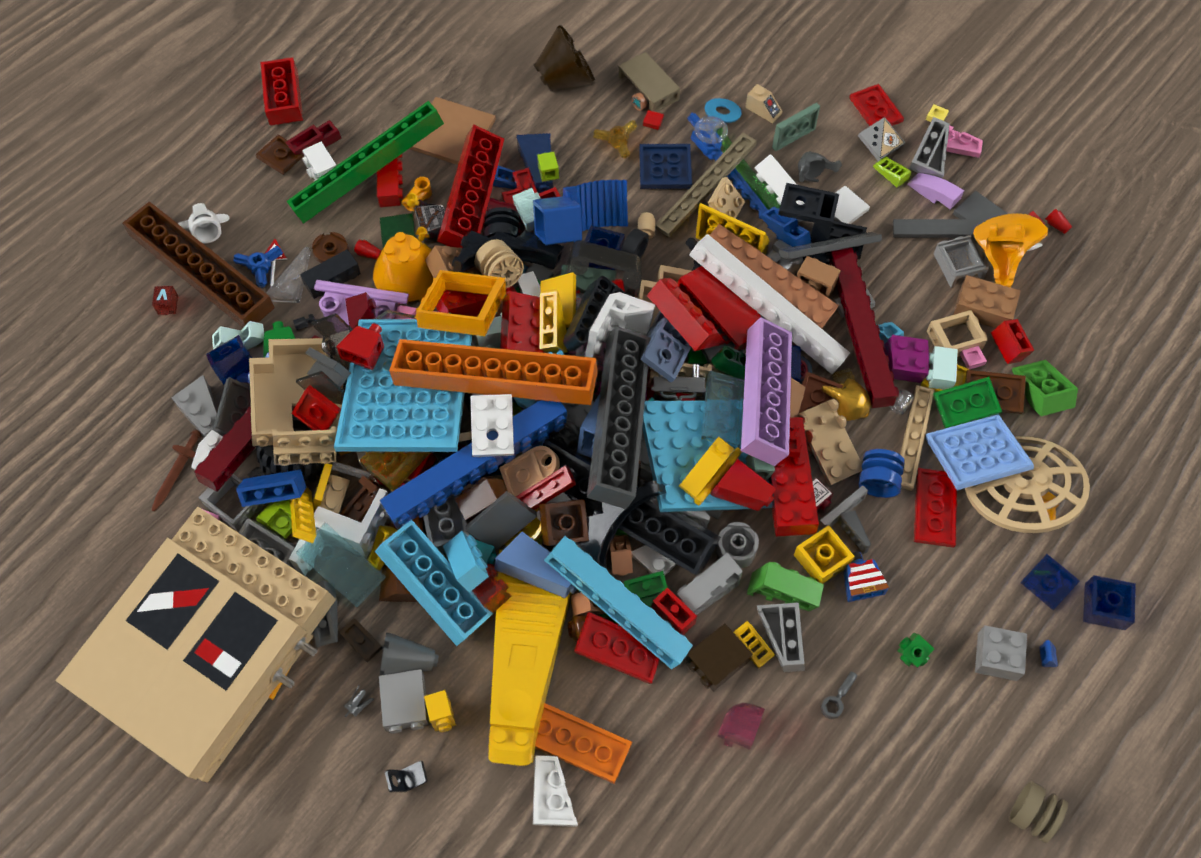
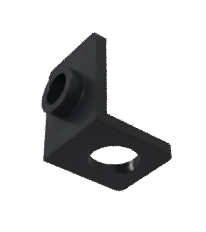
(407, 778)

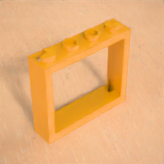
(492, 286)

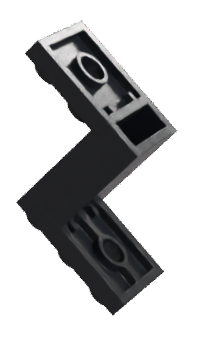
(819, 209)

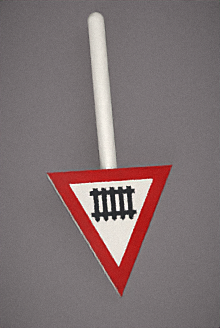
(281, 257)

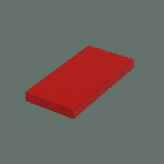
(935, 508)
(615, 648)

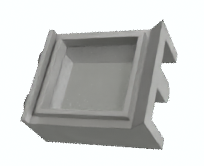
(959, 259)

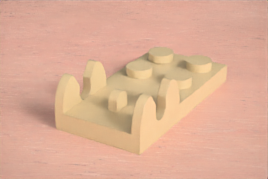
(830, 442)

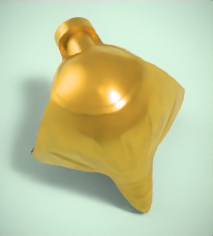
(852, 399)

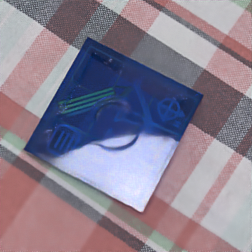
(1050, 582)

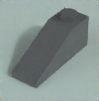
(327, 629)

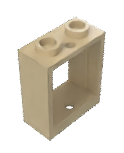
(940, 339)

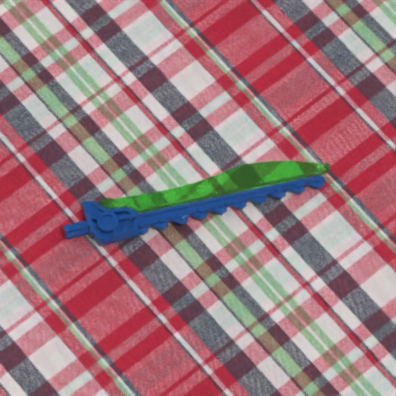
(742, 175)

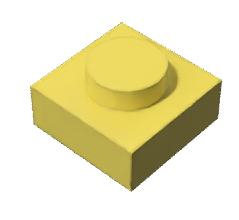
(937, 112)

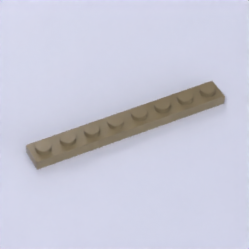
(705, 185)

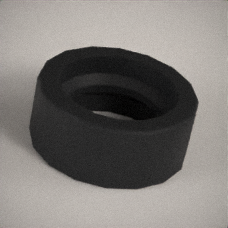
(636, 242)

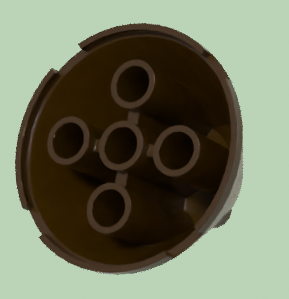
(562, 64)

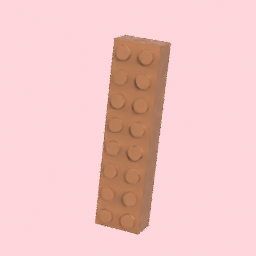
(796, 291)

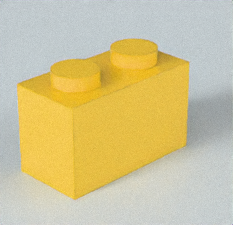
(440, 711)

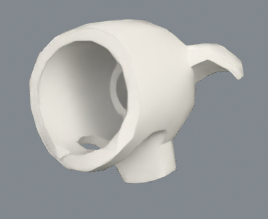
(204, 223)

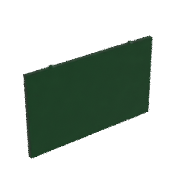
(393, 224)

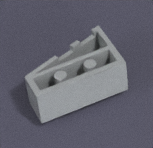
(932, 151)
(198, 405)
(711, 584)
(785, 633)

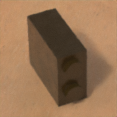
(718, 657)

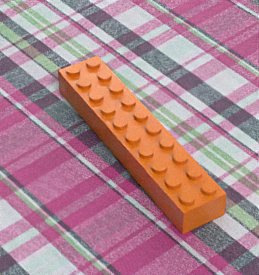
(494, 371)

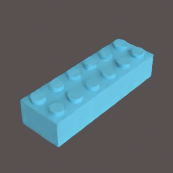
(432, 582)

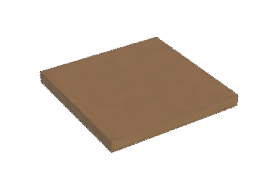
(448, 140)

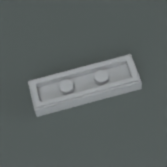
(846, 506)

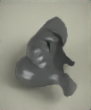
(813, 164)

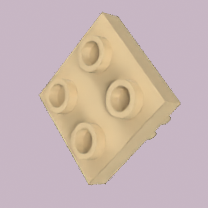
(726, 199)

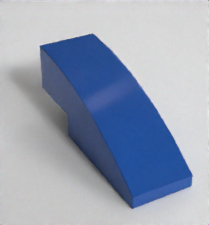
(786, 228)

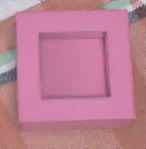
(973, 357)

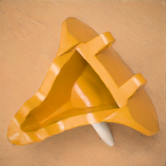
(1006, 242)

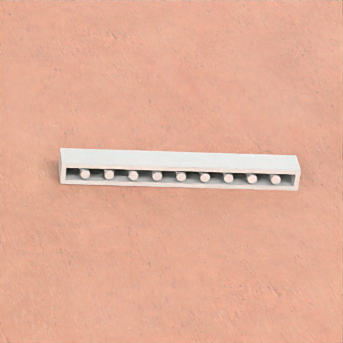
(769, 303)

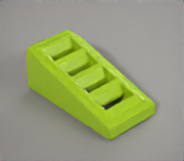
(897, 178)

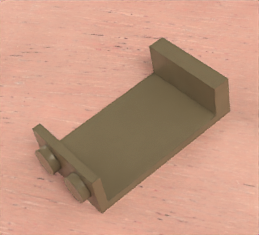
(651, 81)

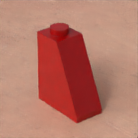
(744, 487)

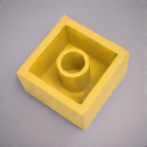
(823, 555)

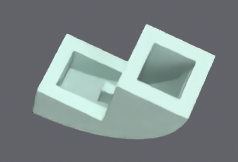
(251, 335)

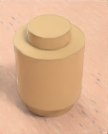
(646, 223)

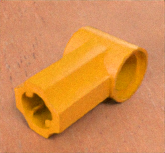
(421, 189)

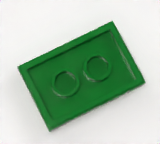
(967, 402)

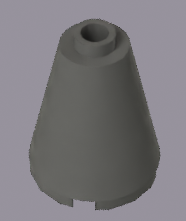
(405, 655)

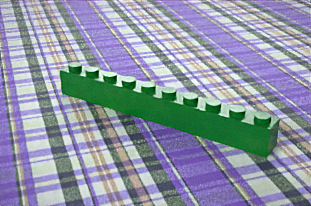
(365, 162)

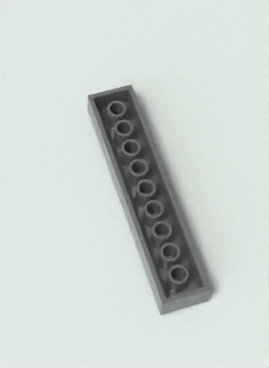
(619, 419)

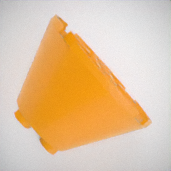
(403, 267)

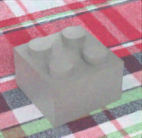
(1001, 653)

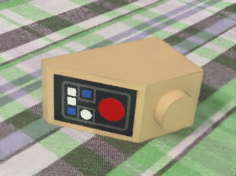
(763, 103)

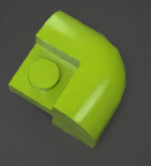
(277, 517)

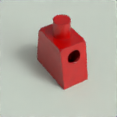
(362, 346)

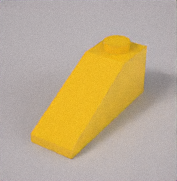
(552, 323)
(706, 467)

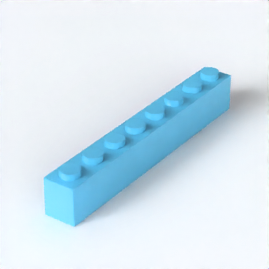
(618, 602)

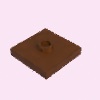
(278, 155)

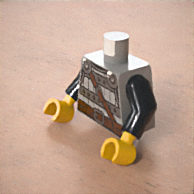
(429, 218)

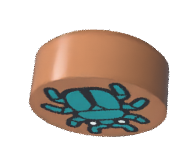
(639, 101)

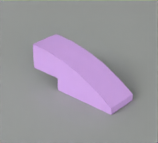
(936, 189)

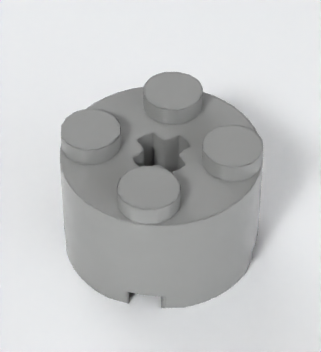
(744, 537)

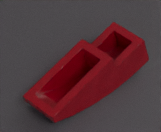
(325, 133)

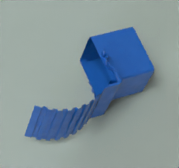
(583, 205)

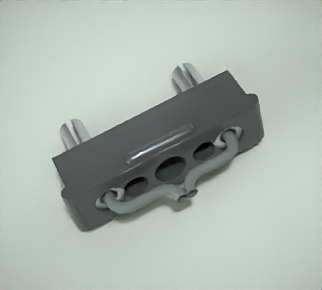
(680, 384)

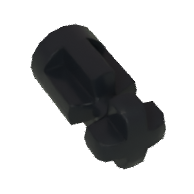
(302, 322)

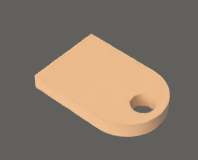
(529, 469)

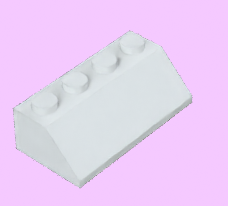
(775, 177)

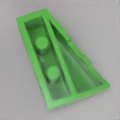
(786, 585)

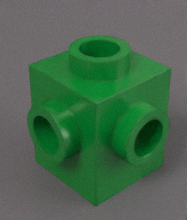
(915, 650)

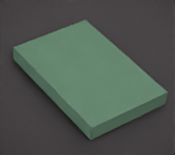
(796, 127)

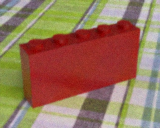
(721, 304)

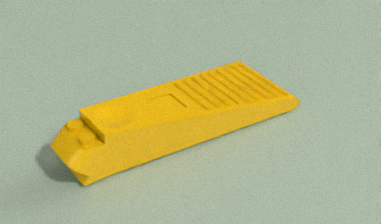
(523, 663)

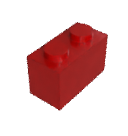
(1012, 341)
(674, 611)

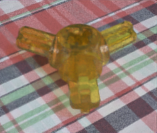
(617, 137)

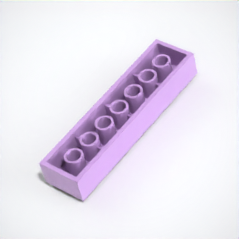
(767, 392)

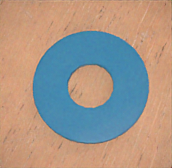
(735, 111)

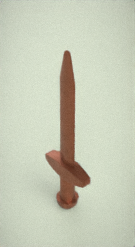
(184, 453)

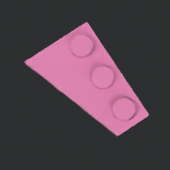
(963, 143)

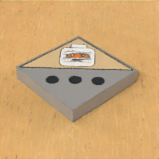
(881, 139)

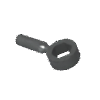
(841, 692)

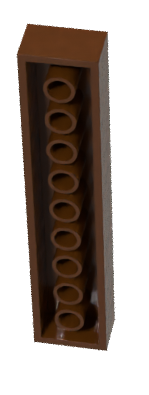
(198, 265)

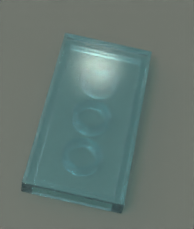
(723, 409)
(341, 565)

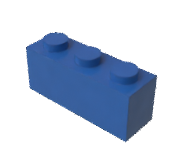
(271, 488)

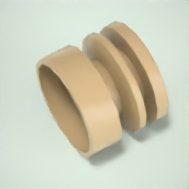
(499, 260)

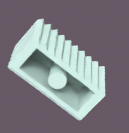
(524, 204)

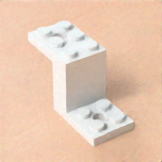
(492, 414)
(357, 534)

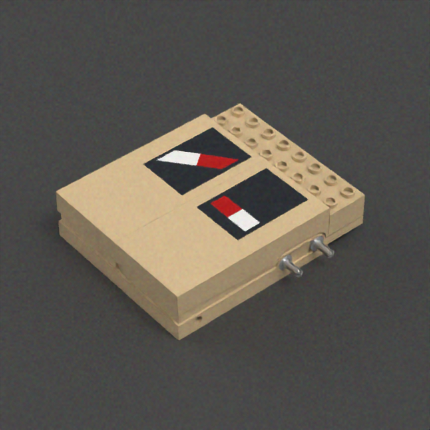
(198, 644)

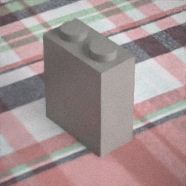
(403, 701)

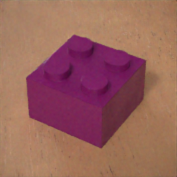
(908, 358)

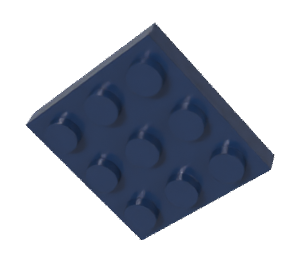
(665, 166)

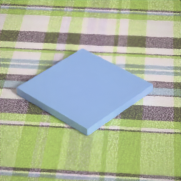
(978, 452)

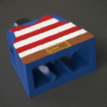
(863, 579)

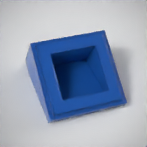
(1048, 654)

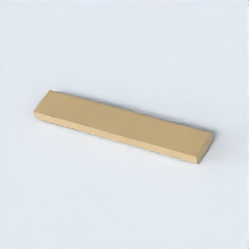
(915, 434)

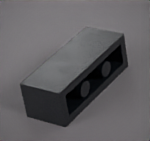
(336, 269)

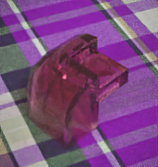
(741, 725)

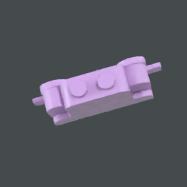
(336, 293)

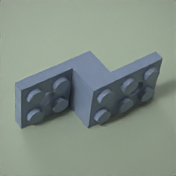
(666, 348)

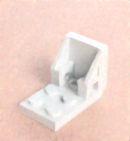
(623, 312)

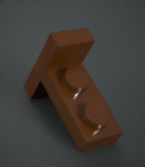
(362, 500)

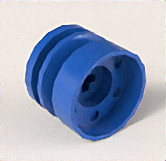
(882, 473)

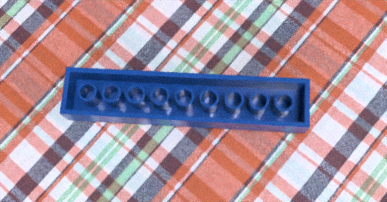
(462, 468)

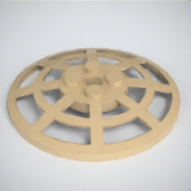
(1034, 489)

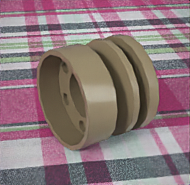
(1043, 814)

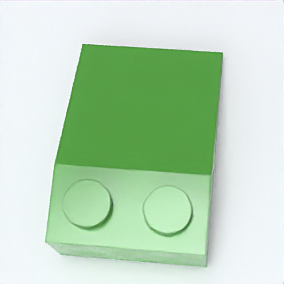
(1047, 388)

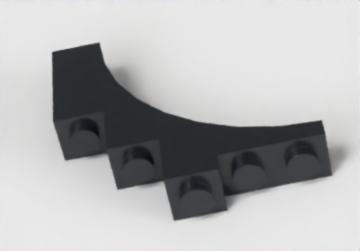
(526, 247)
(604, 523)

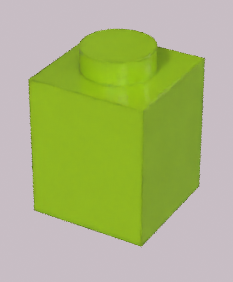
(548, 166)

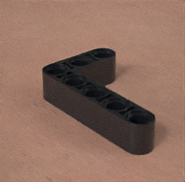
(588, 311)

